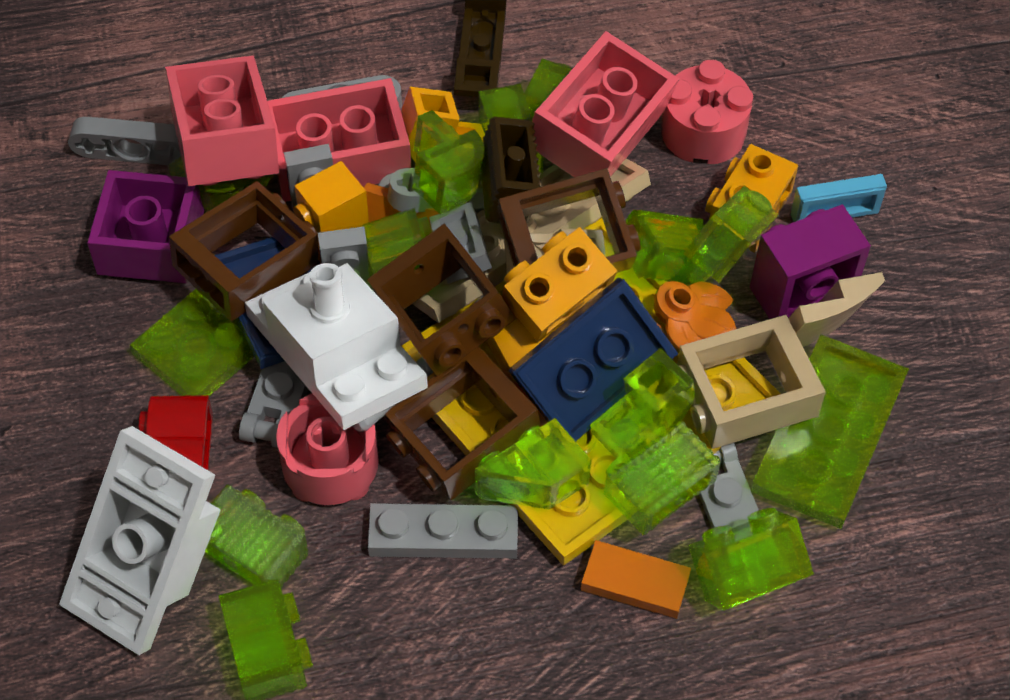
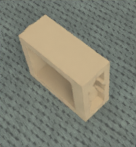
(802, 386)

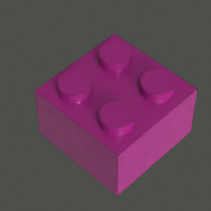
(135, 224)
(806, 259)

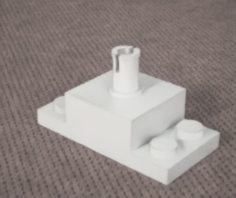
(339, 342)
(141, 540)

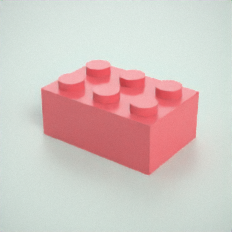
(602, 108)
(355, 120)
(222, 121)

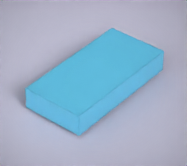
(858, 195)

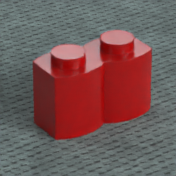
(181, 425)

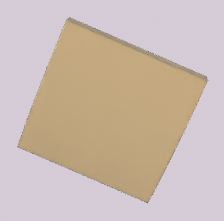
(834, 307)

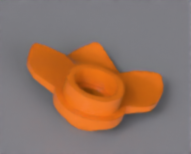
(693, 311)

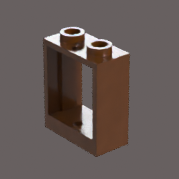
(597, 184)
(195, 242)
(439, 258)
(412, 412)

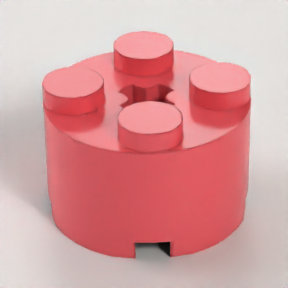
(707, 114)
(323, 459)

